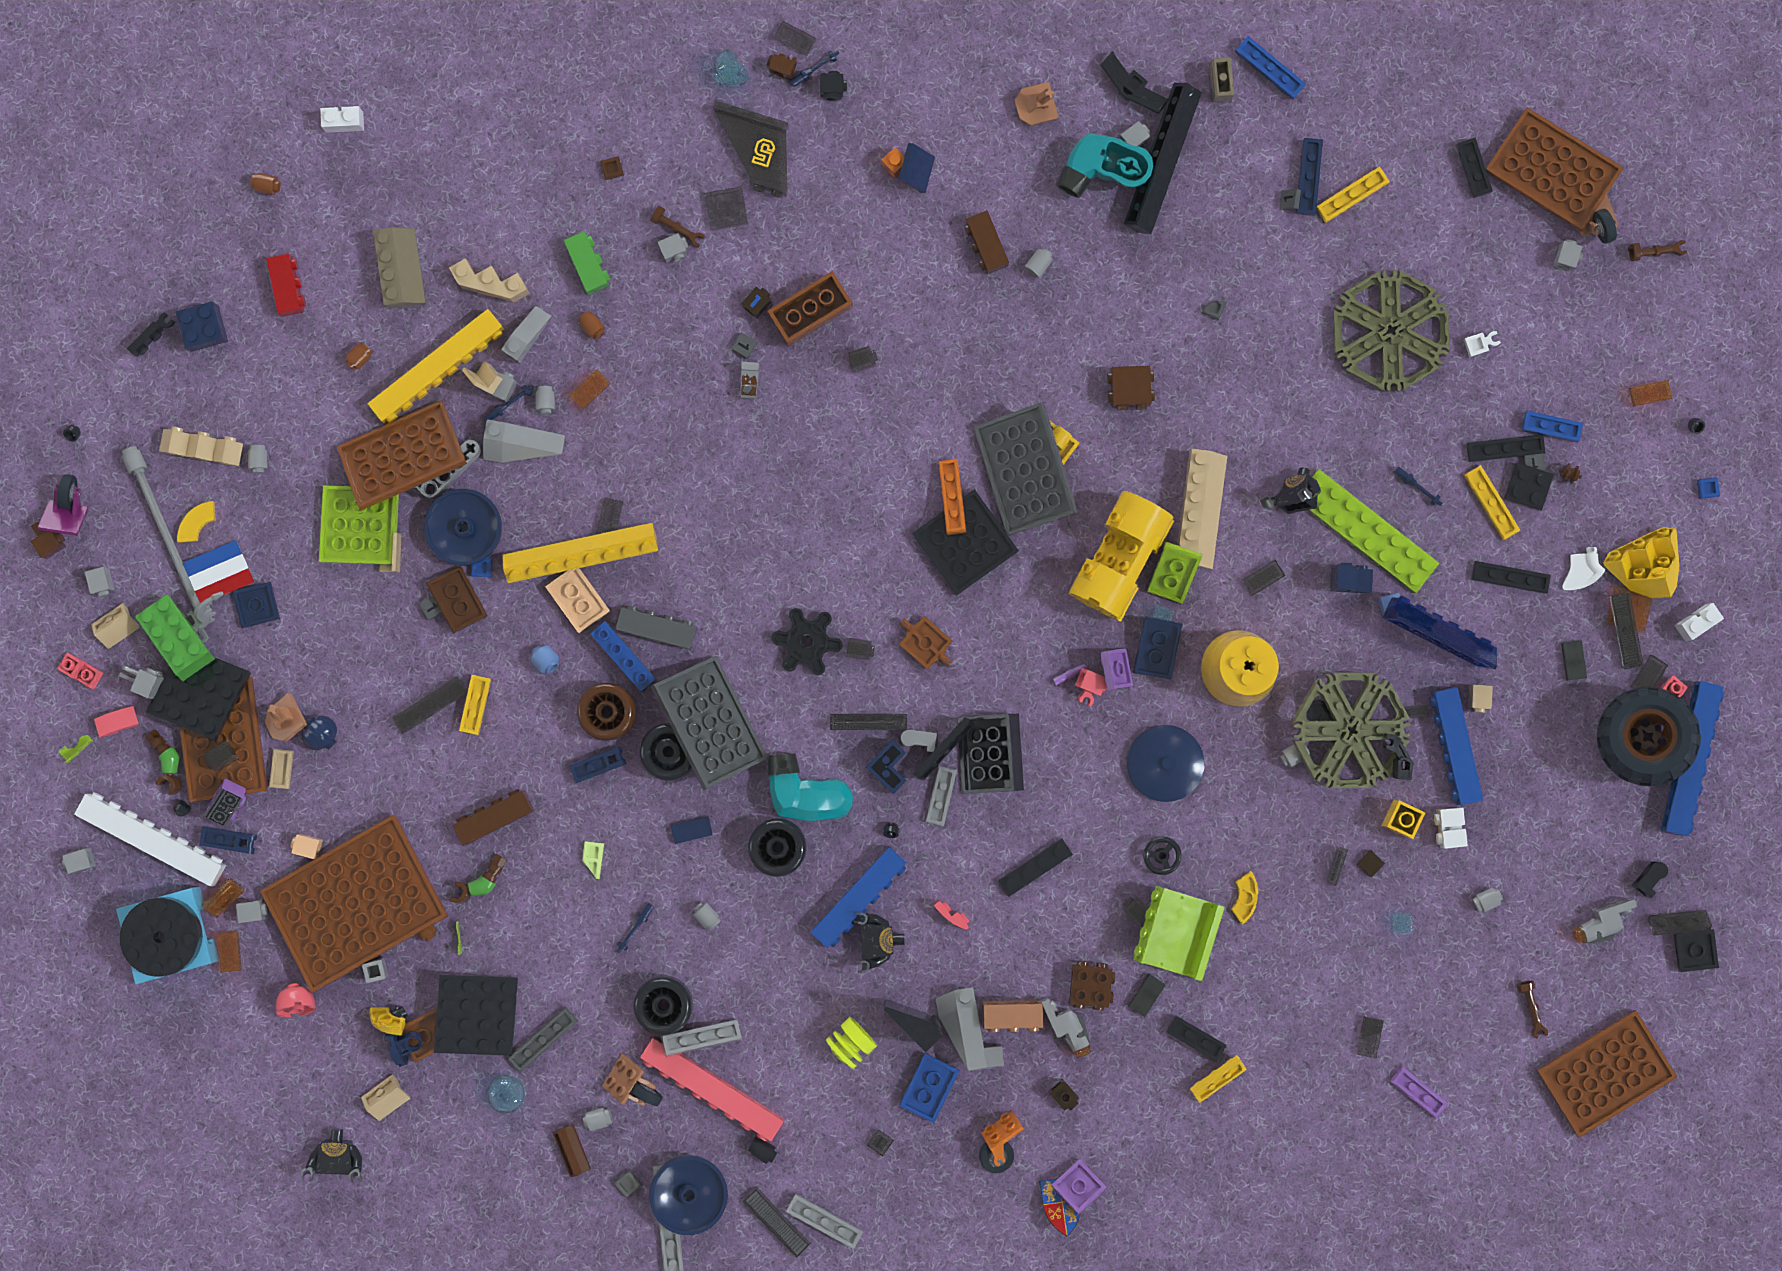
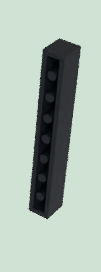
(1165, 154)

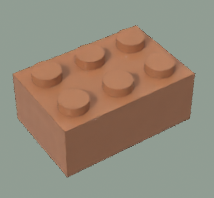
(1012, 1015)

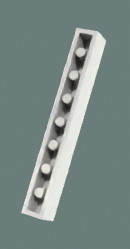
(150, 839)

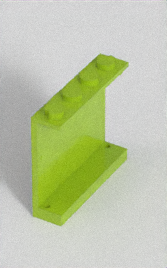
(1178, 933)

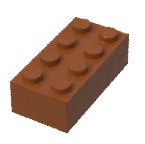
(810, 308)

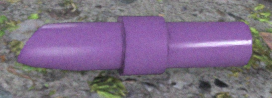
(1069, 674)

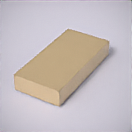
(281, 768)

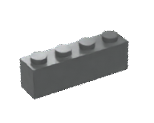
(656, 628)

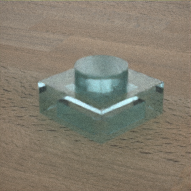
(1162, 613)
(1401, 923)

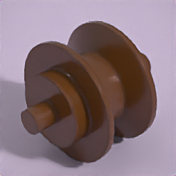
(1570, 473)

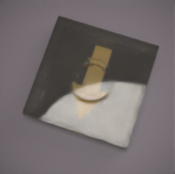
(726, 208)

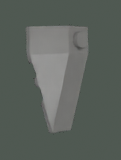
(513, 442)
(961, 1021)

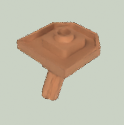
(1036, 104)
(284, 718)

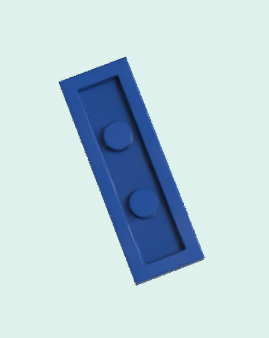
(1552, 426)

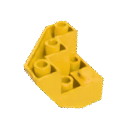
(1648, 563)

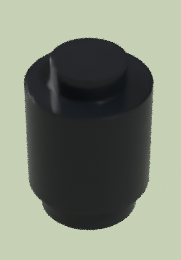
(762, 1150)

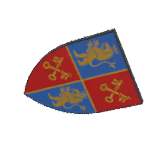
(1057, 1210)

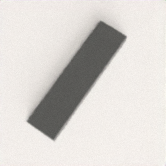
(542, 1039)

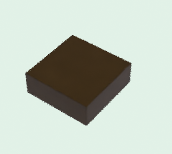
(1371, 863)

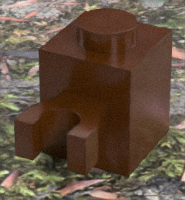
(47, 542)

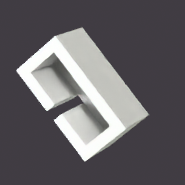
(342, 121)
(1694, 626)
(1450, 828)

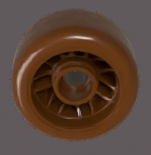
(591, 711)

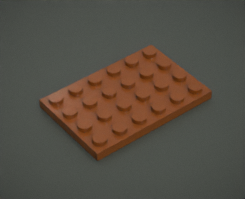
(1554, 169)
(401, 455)
(244, 736)
(1606, 1073)

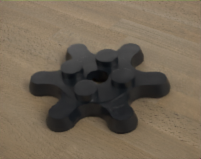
(793, 641)

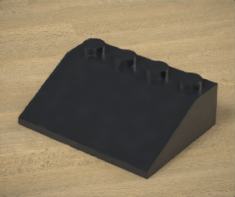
(991, 755)
(917, 1024)

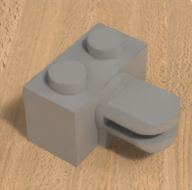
(146, 681)

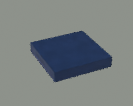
(916, 168)
(256, 605)

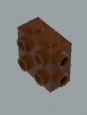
(1130, 387)
(1091, 985)

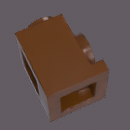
(782, 65)

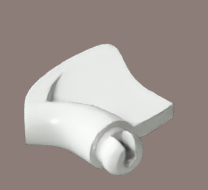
(1583, 570)

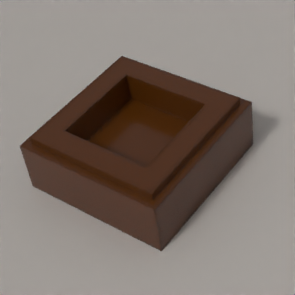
(612, 168)

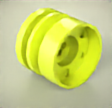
(851, 1042)

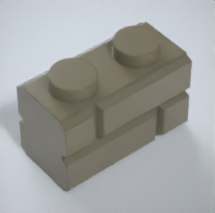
(1221, 79)

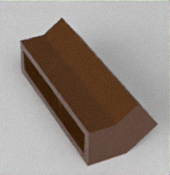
(571, 1150)

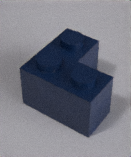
(1351, 579)
(883, 768)

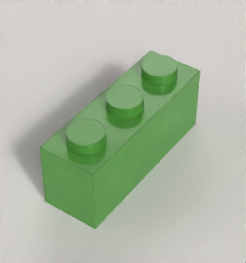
(587, 262)

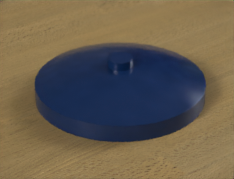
(463, 527)
(1165, 763)
(688, 1195)

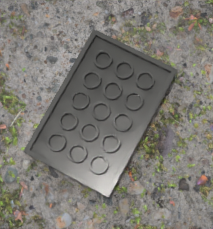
(1025, 469)
(709, 722)

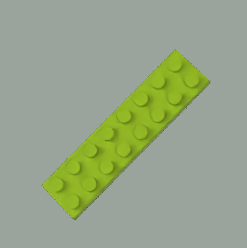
(1372, 534)

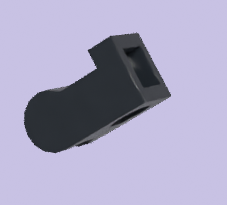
(1650, 877)

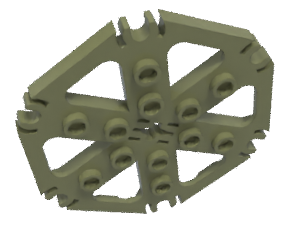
(1389, 312)
(1347, 743)

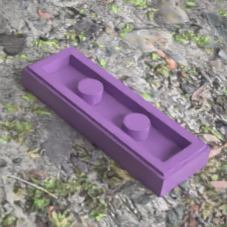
(1419, 1092)

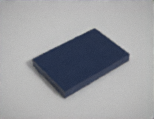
(1157, 647)

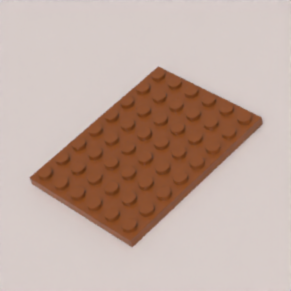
(353, 903)

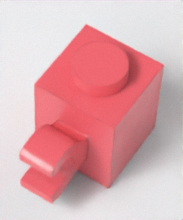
(1090, 683)

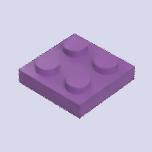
(1116, 669)
(1079, 1186)

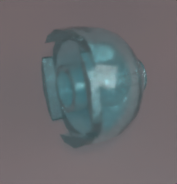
(729, 70)
(514, 1091)

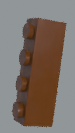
(494, 817)

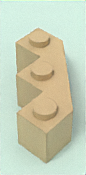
(488, 282)
(201, 446)

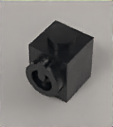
(832, 86)

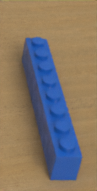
(1685, 789)

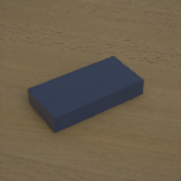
(691, 830)

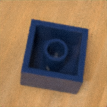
(201, 326)

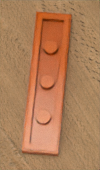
(952, 496)

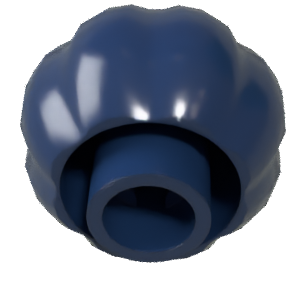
(319, 733)

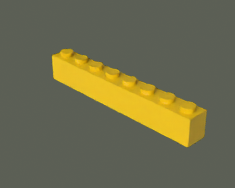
(436, 366)
(580, 552)

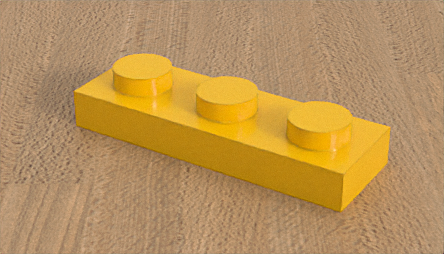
(475, 704)
(1218, 1078)

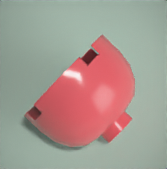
(295, 1000)

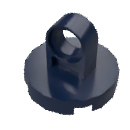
(401, 1048)

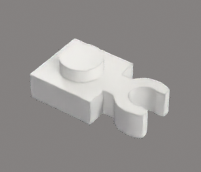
(1479, 344)

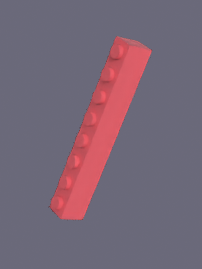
(713, 1089)

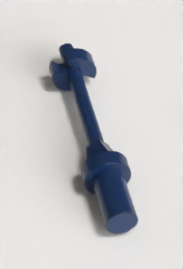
(804, 75)
(498, 410)
(1408, 478)
(641, 917)

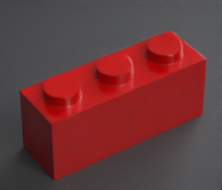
(286, 285)

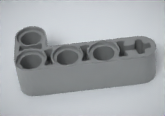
(441, 486)

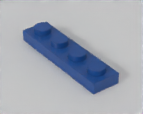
(1270, 67)

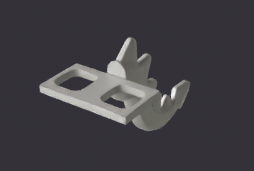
(202, 614)

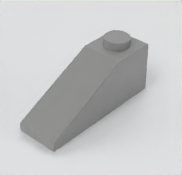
(526, 334)

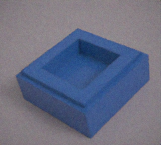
(1708, 488)
(482, 569)

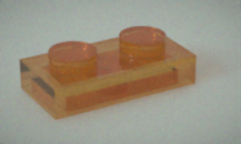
(590, 389)
(1650, 393)
(223, 897)
(229, 952)

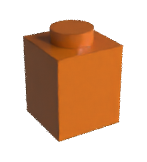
(893, 162)

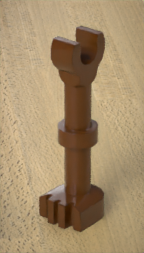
(675, 226)
(1636, 252)
(1527, 987)

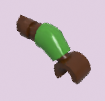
(169, 762)
(483, 884)

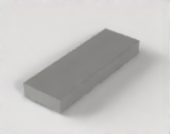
(941, 796)

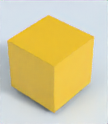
(1403, 819)

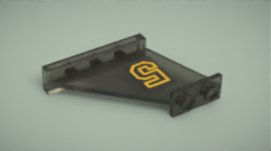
(759, 145)

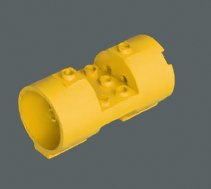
(1133, 533)

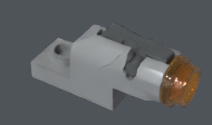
(1606, 923)
(1071, 1026)

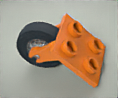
(996, 1153)

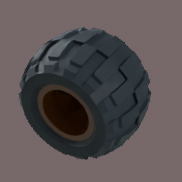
(1658, 707)

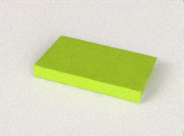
(1174, 572)

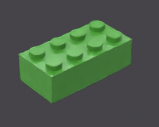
(175, 637)

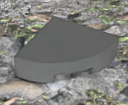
(1214, 309)

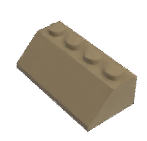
(399, 267)

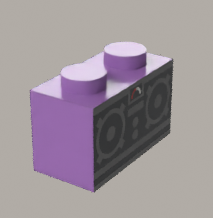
(225, 802)

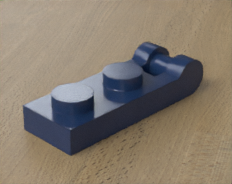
(597, 765)
(227, 839)

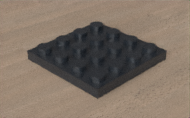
(968, 555)
(202, 700)
(475, 1014)

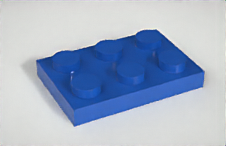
(929, 1087)

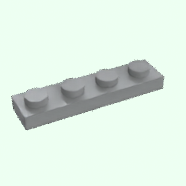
(701, 1038)
(824, 1221)

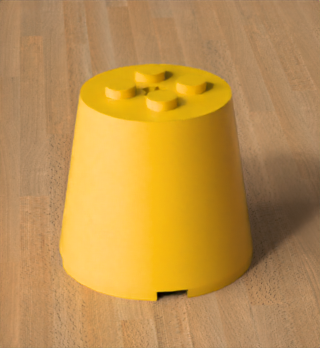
(1225, 673)

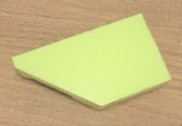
(593, 857)

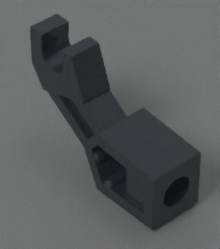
(1401, 755)

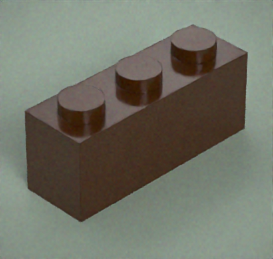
(986, 242)

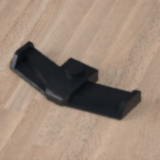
(1132, 86)

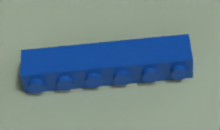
(1456, 746)
(858, 897)

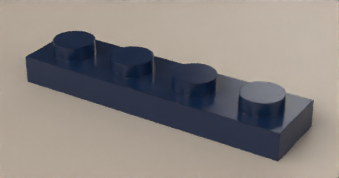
(1309, 176)

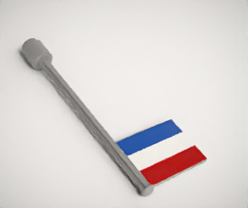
(204, 575)

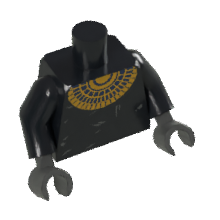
(1297, 494)
(876, 940)
(335, 1157)

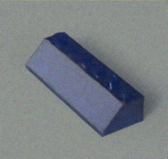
(1441, 633)

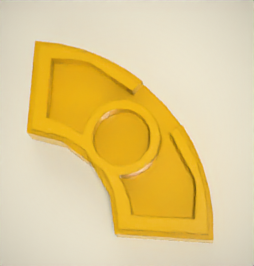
(195, 521)
(1246, 898)
(385, 1021)

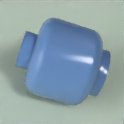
(544, 659)

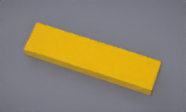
(1352, 194)
(1491, 502)

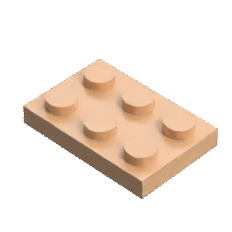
(577, 599)

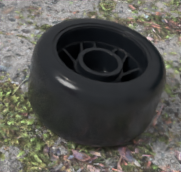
(653, 755)
(764, 856)
(650, 1014)

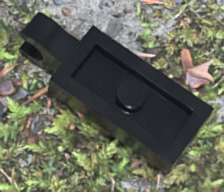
(150, 334)

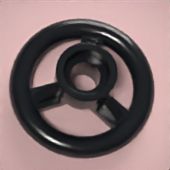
(1167, 869)

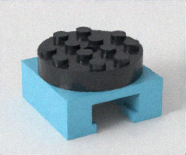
(185, 937)

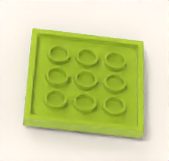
(354, 534)

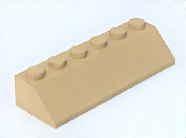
(1202, 504)

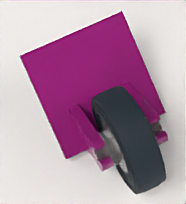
(65, 512)

